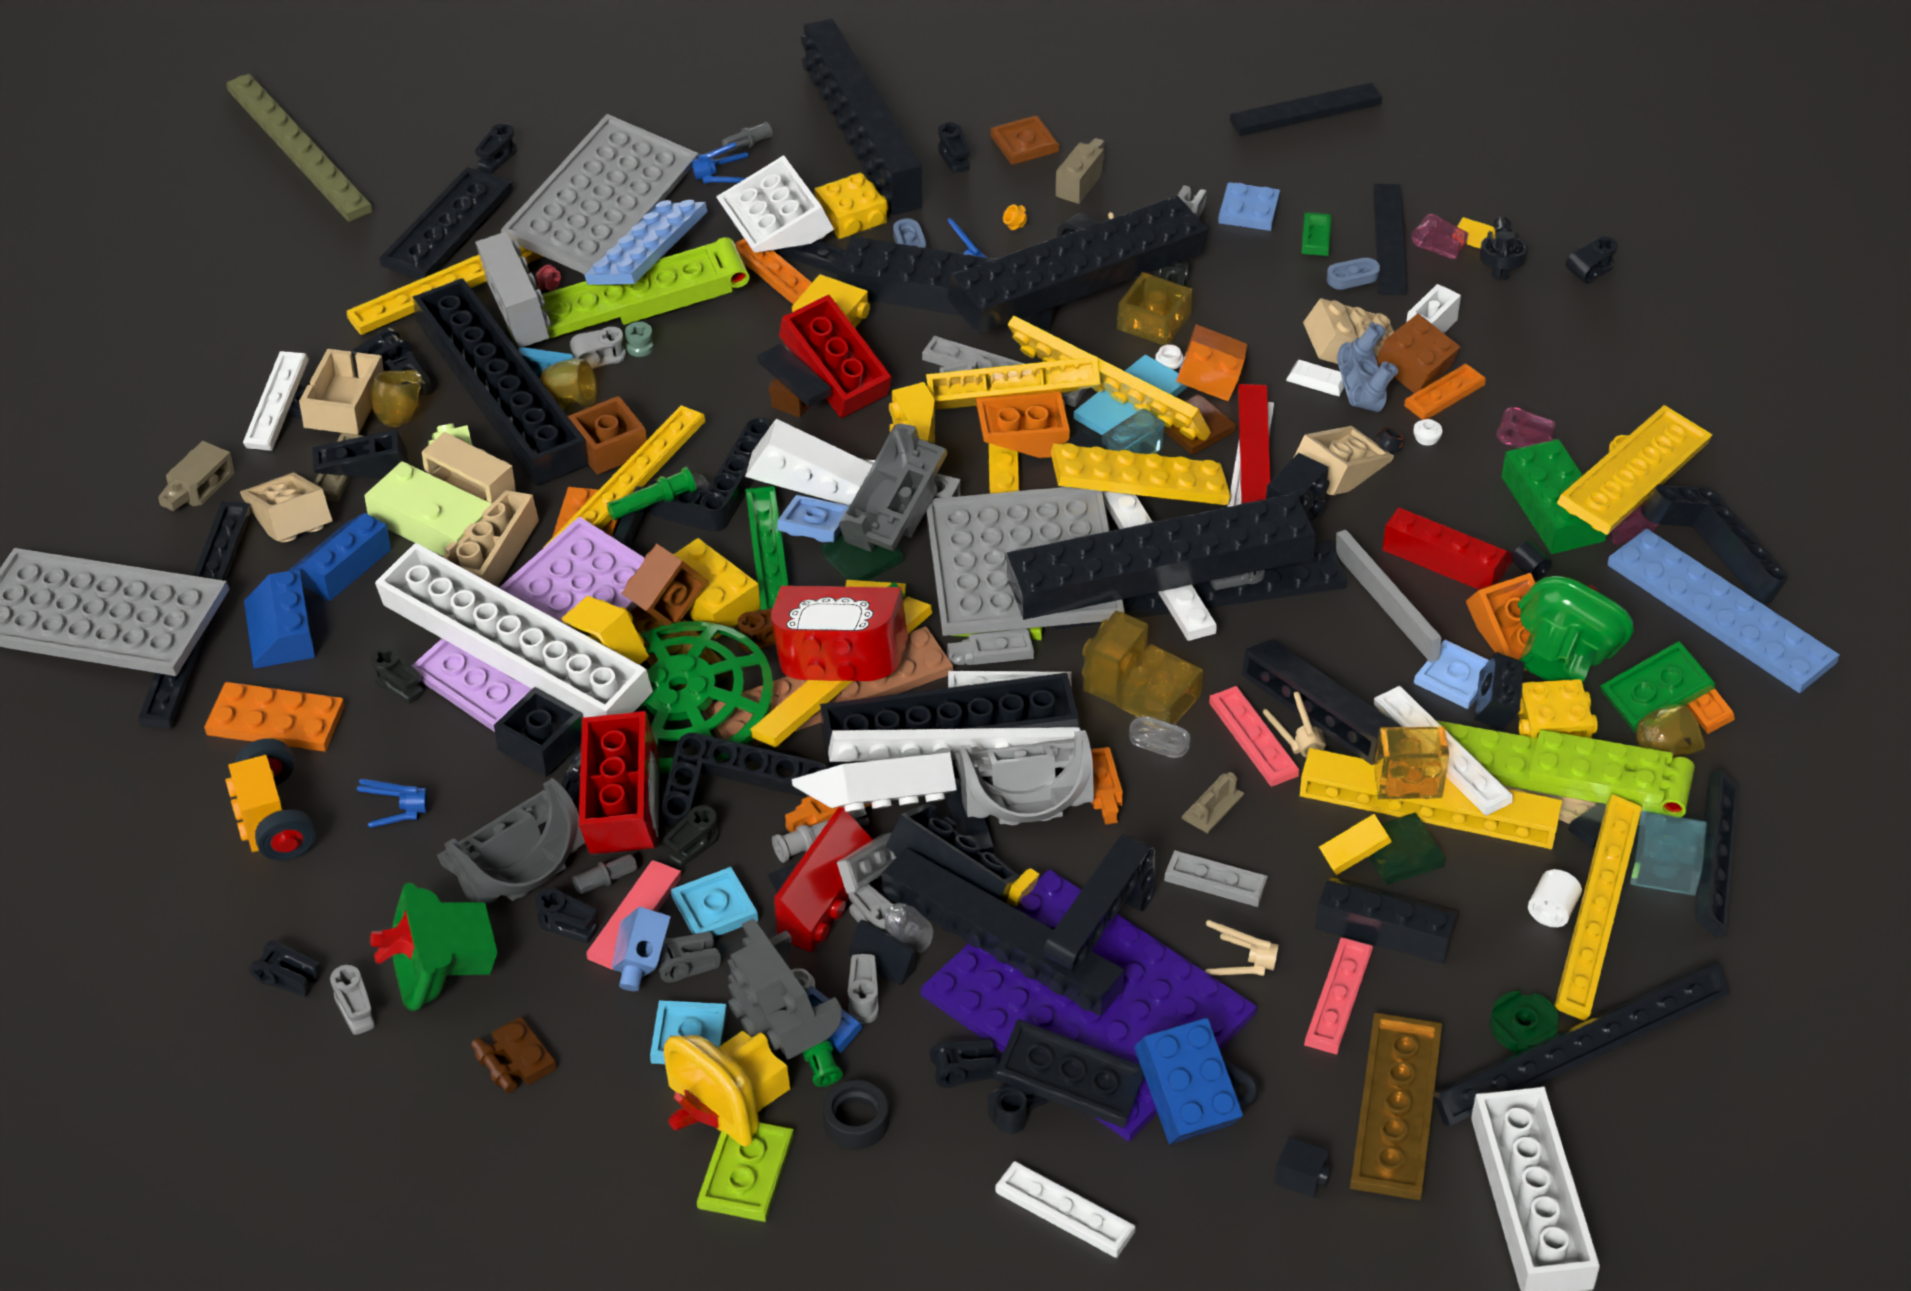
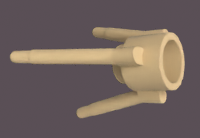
(1306, 735)
(1261, 953)

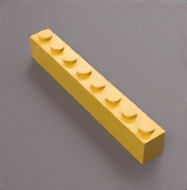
(1352, 783)

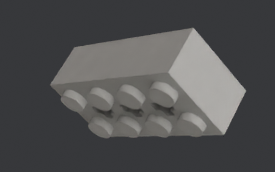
(514, 289)

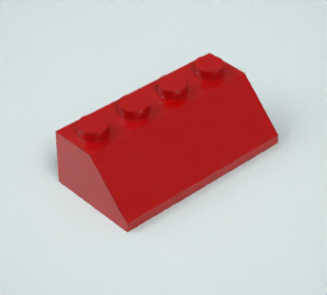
(1445, 550)
(815, 889)

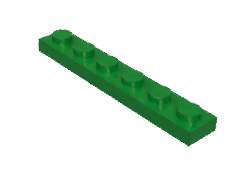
(766, 544)

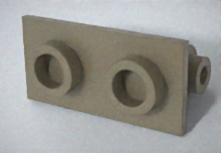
(1214, 803)

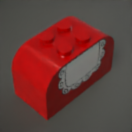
(839, 632)
(619, 783)

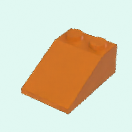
(1212, 363)
(1024, 422)
(1498, 615)

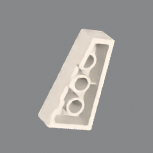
(806, 465)

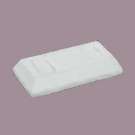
(1316, 377)

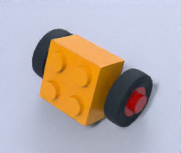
(265, 825)

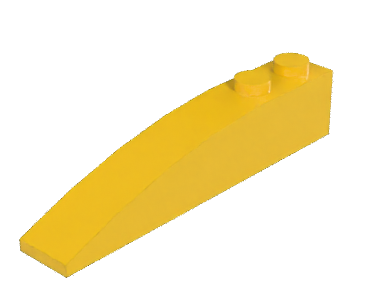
(963, 387)

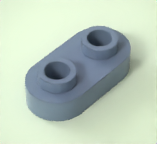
(908, 233)
(1353, 273)

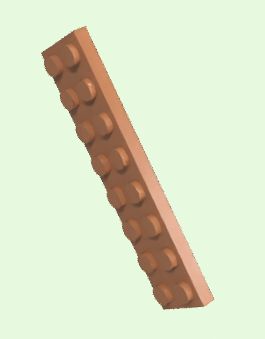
(920, 664)

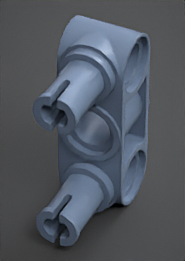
(1360, 372)

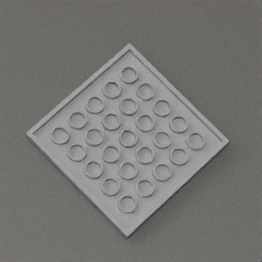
(972, 545)

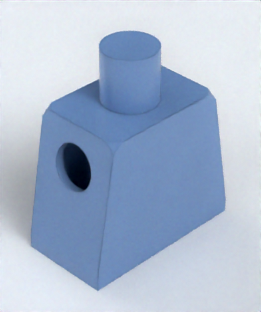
(639, 946)

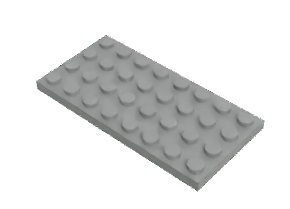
(599, 193)
(104, 611)

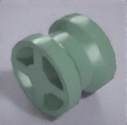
(639, 339)

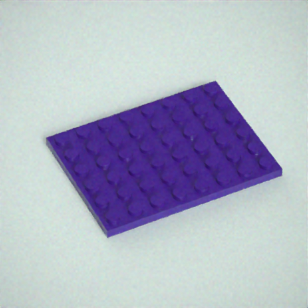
(1157, 994)

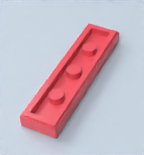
(1254, 736)
(648, 892)
(1338, 996)

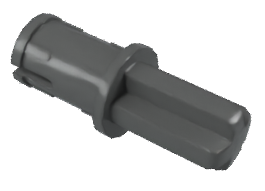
(749, 136)
(604, 874)

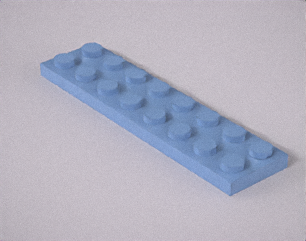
(1723, 610)

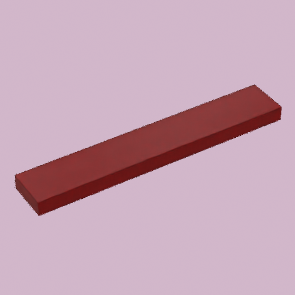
(1253, 442)

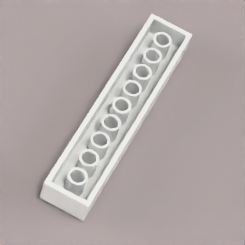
(512, 635)

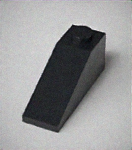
(361, 456)

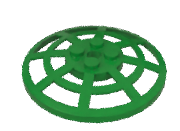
(701, 684)

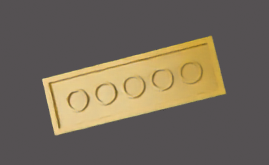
(1139, 474)

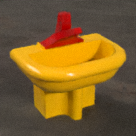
(723, 1083)

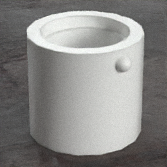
(1554, 898)

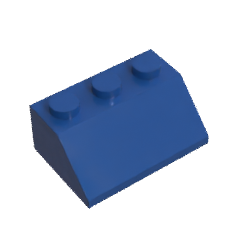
(344, 556)
(279, 621)

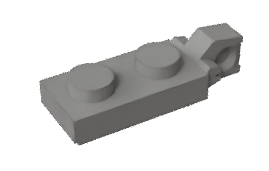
(992, 648)

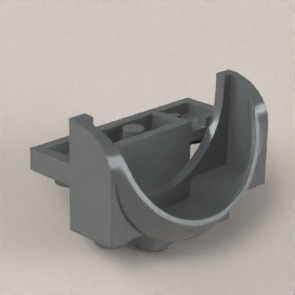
(894, 491)
(511, 853)
(765, 984)

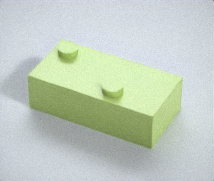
(423, 507)

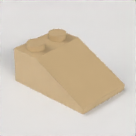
(1347, 454)
(288, 506)

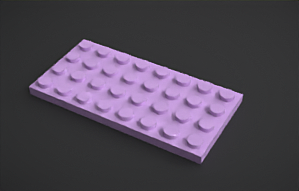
(568, 569)

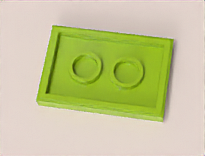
(745, 1178)

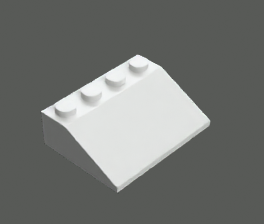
(775, 209)
(881, 782)

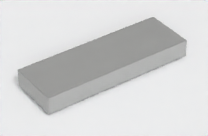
(865, 863)
(1216, 878)

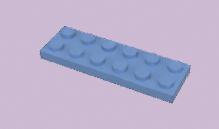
(646, 243)

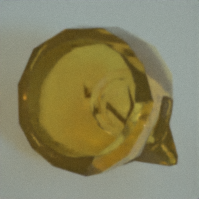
(570, 382)
(394, 402)
(1667, 729)

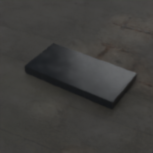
(1070, 1073)

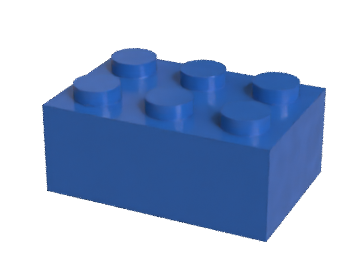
(1188, 1081)

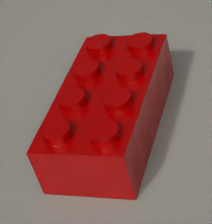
(837, 354)

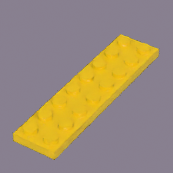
(1114, 380)
(1634, 469)

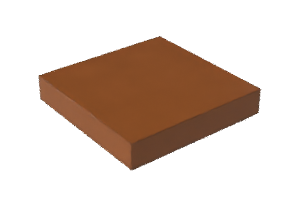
(1024, 140)

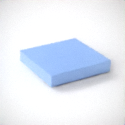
(1453, 675)

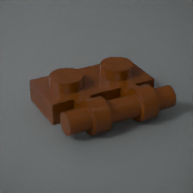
(522, 1050)

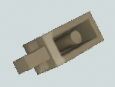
(1080, 171)
(197, 476)

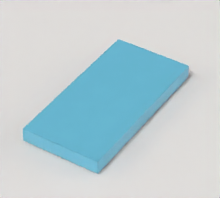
(1104, 413)

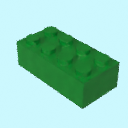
(1537, 480)

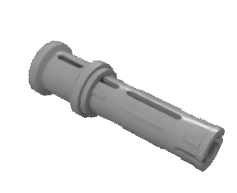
(804, 837)

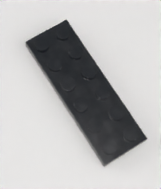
(446, 223)

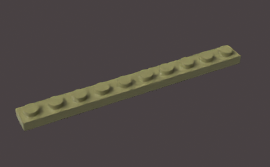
(299, 147)

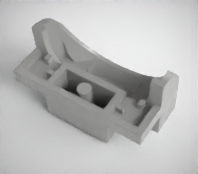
(1023, 779)

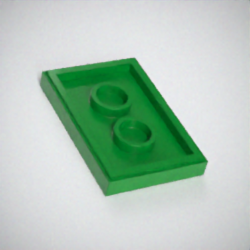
(1657, 682)

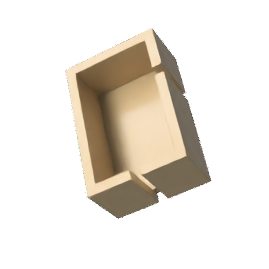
(335, 396)
(468, 467)

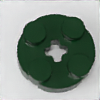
(1515, 1036)

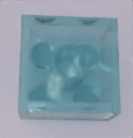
(1668, 853)

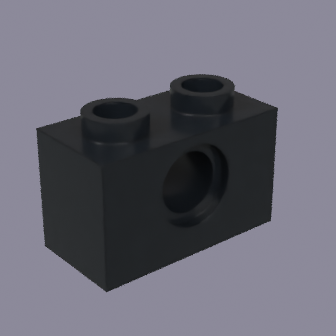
(1499, 691)

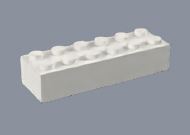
(1534, 1191)

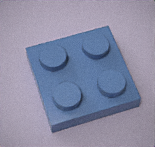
(1249, 206)
(812, 518)

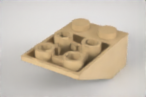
(1334, 324)

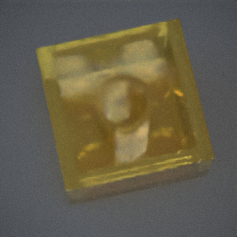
(1154, 309)
(1111, 653)
(1159, 686)
(1411, 762)

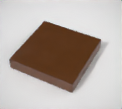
(1217, 422)

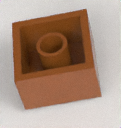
(1419, 353)
(609, 433)
(664, 586)

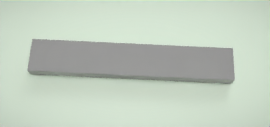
(949, 353)
(1388, 596)

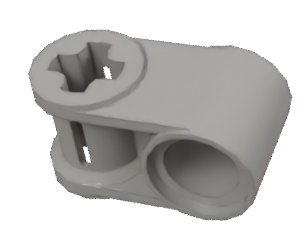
(597, 348)

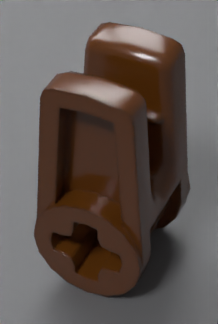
(759, 628)

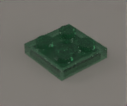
(1409, 853)

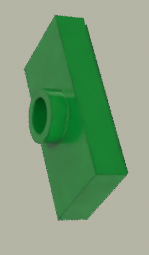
(1316, 234)

